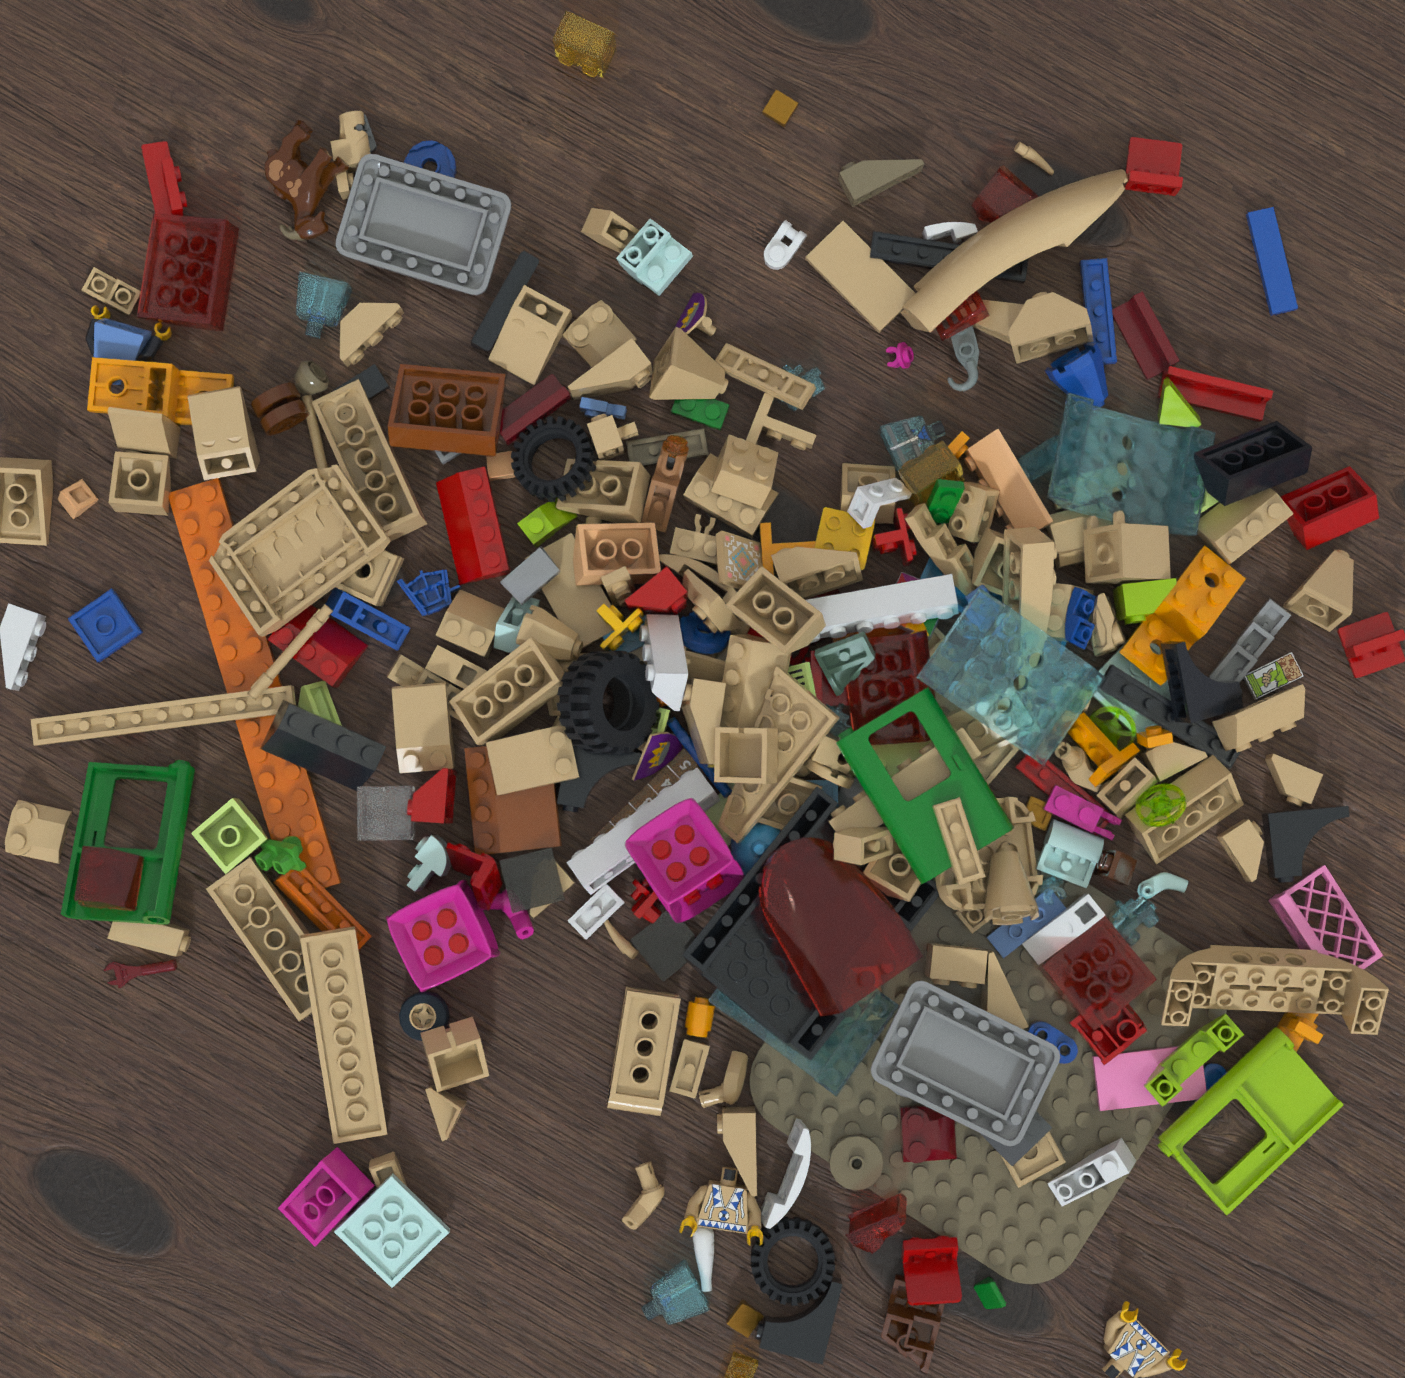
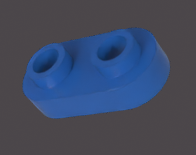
(1056, 1038)

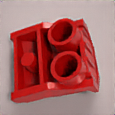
(1112, 1035)

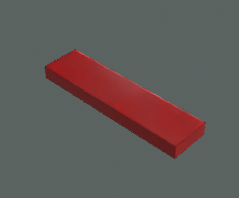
(1049, 775)

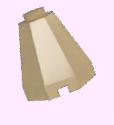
(551, 634)

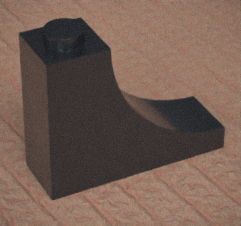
(1192, 692)
(591, 769)
(1289, 835)
(804, 1333)

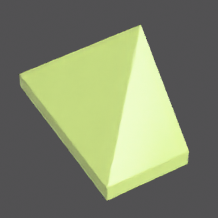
(317, 699)

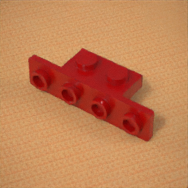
(163, 179)

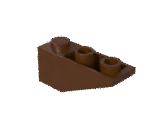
(1115, 866)

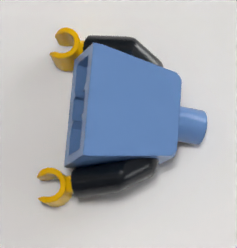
(122, 341)

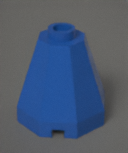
(1081, 373)

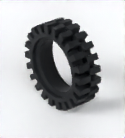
(534, 439)
(793, 1293)

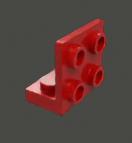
(1153, 166)
(483, 872)

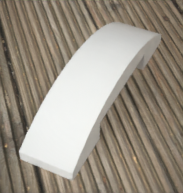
(777, 1205)

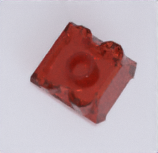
(1002, 195)
(875, 1223)

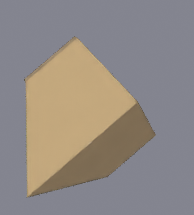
(445, 1109)

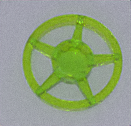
(1112, 728)
(1161, 805)

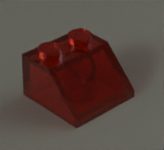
(108, 879)

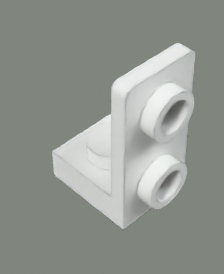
(872, 496)

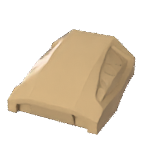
(1107, 631)

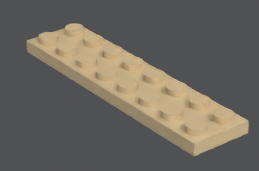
(343, 1034)

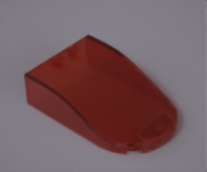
(833, 924)

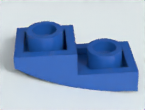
(1077, 627)

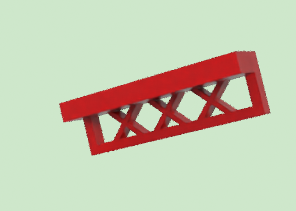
(1219, 394)

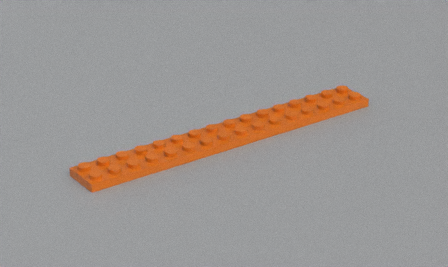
(242, 657)

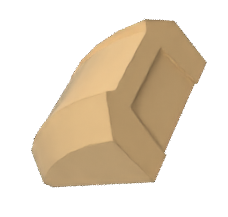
(1068, 536)

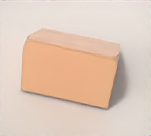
(500, 466)
(77, 498)

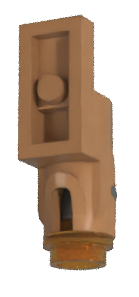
(665, 482)

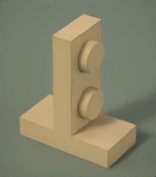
(776, 429)

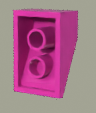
(326, 1196)

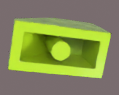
(545, 522)

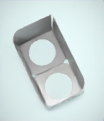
(530, 576)

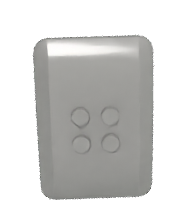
(423, 224)
(965, 1063)

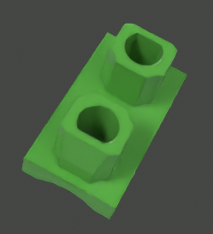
(281, 855)

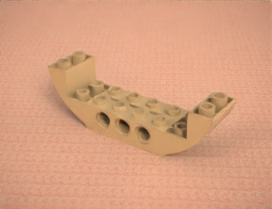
(1275, 983)

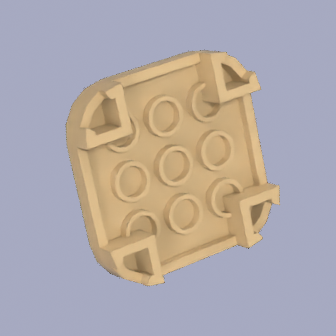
(973, 894)

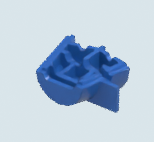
(429, 591)

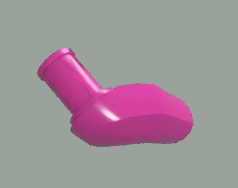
(520, 920)

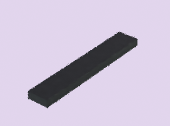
(927, 254)
(1160, 711)

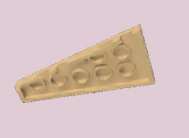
(801, 727)

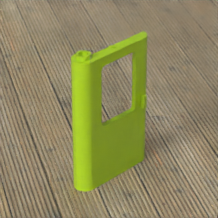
(1282, 1099)

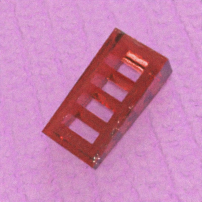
(963, 323)

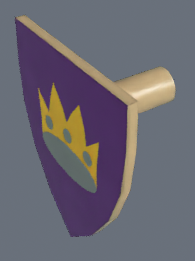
(694, 316)
(656, 753)

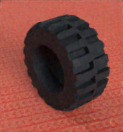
(583, 702)

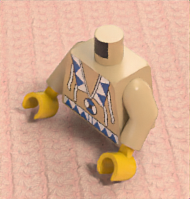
(724, 1207)
(1136, 1348)

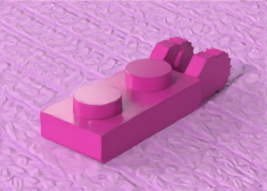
(1079, 812)

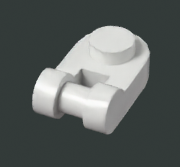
(776, 252)

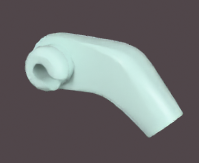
(1160, 882)

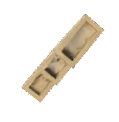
(942, 548)
(409, 673)

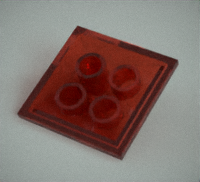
(1097, 973)

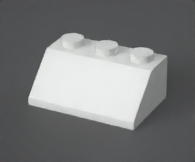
(665, 658)

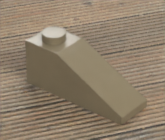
(874, 176)

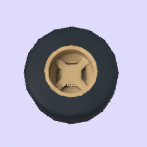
(414, 1015)

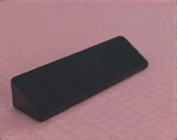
(502, 304)

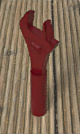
(125, 972)

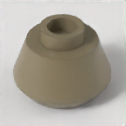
(310, 378)

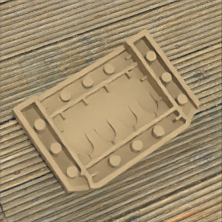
(297, 547)

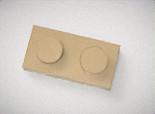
(689, 1068)

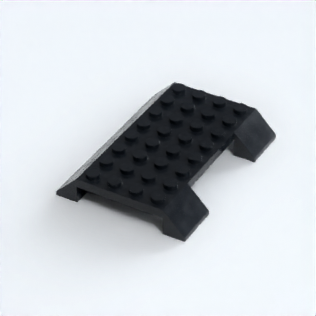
(748, 963)

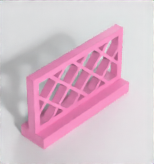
(1304, 935)

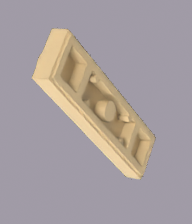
(765, 376)

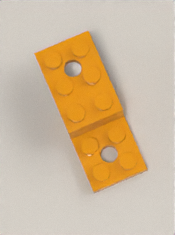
(150, 387)
(1184, 613)

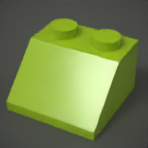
(1140, 599)

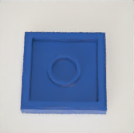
(105, 625)

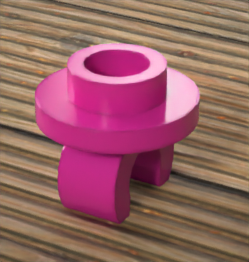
(904, 356)

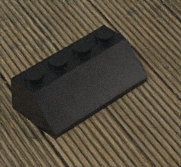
(1252, 462)
(322, 746)

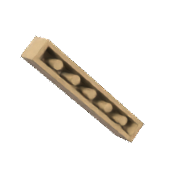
(911, 780)

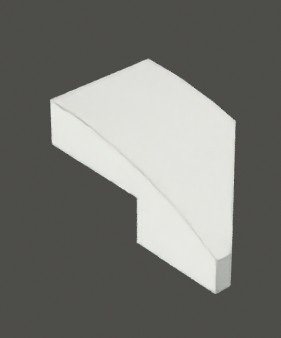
(955, 229)

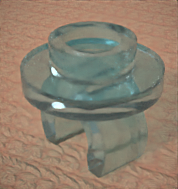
(1049, 886)

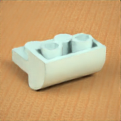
(654, 257)
(1070, 853)
(434, 859)

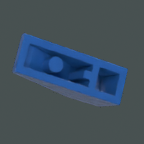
(367, 619)

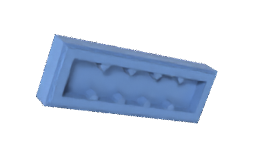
(1009, 937)

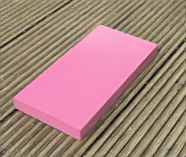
(1123, 1080)

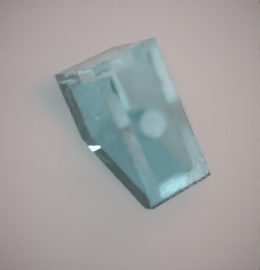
(1039, 460)

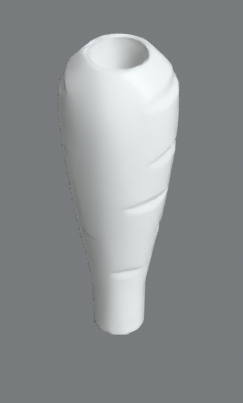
(704, 1253)

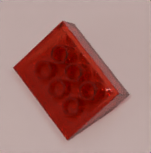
(188, 271)
(889, 682)

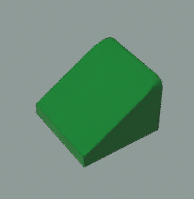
(989, 1294)

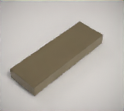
(648, 449)

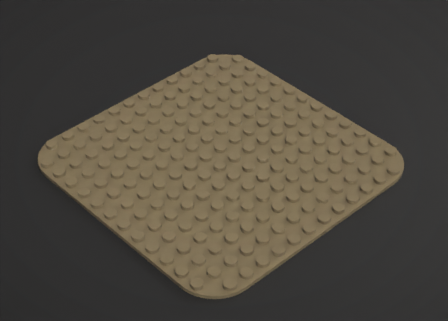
(974, 1197)

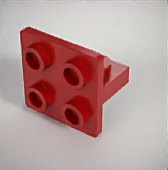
(890, 541)
(1372, 644)

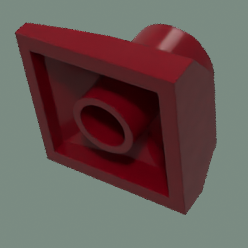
(926, 1135)

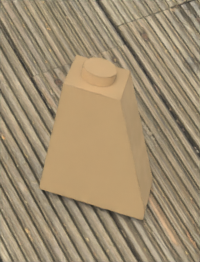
(160, 938)

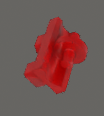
(644, 906)

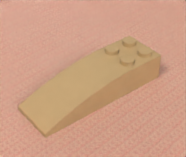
(368, 458)
(1029, 579)
(267, 930)

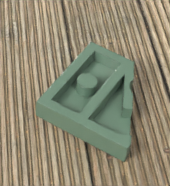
(845, 660)

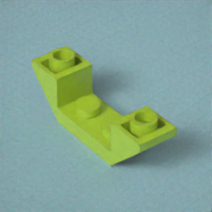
(1190, 1056)

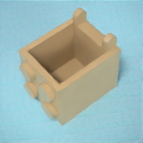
(1125, 552)

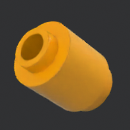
(699, 1017)

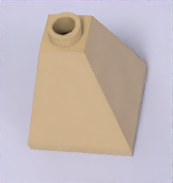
(685, 371)
(1327, 593)

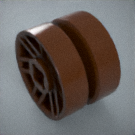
(280, 408)

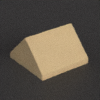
(893, 875)

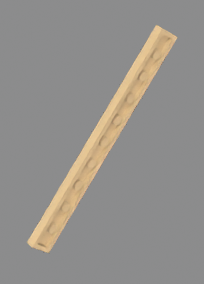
(158, 716)

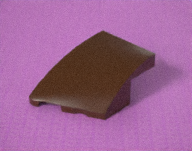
(911, 1327)

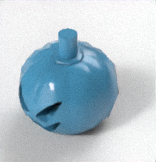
(753, 845)

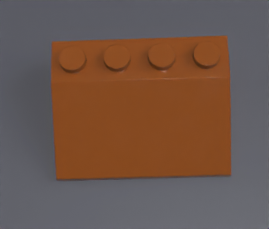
(446, 410)
(509, 820)

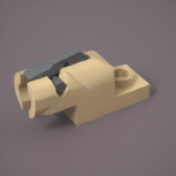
(353, 144)

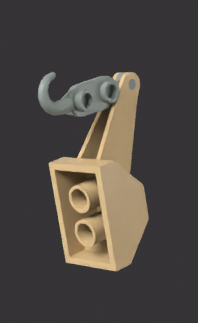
(1033, 329)

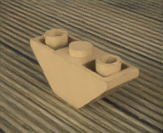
(365, 327)

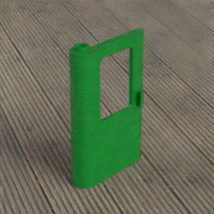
(914, 821)
(159, 865)

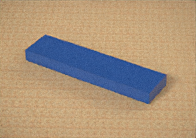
(1271, 261)
(1098, 305)

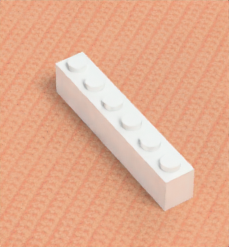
(887, 606)
(608, 854)

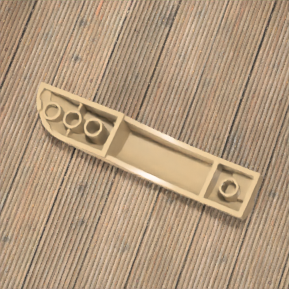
(1021, 233)

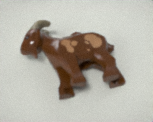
(302, 183)

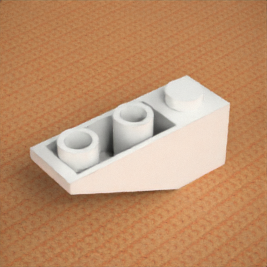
(18, 641)
(1063, 928)
(1093, 1172)

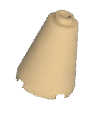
(1008, 890)

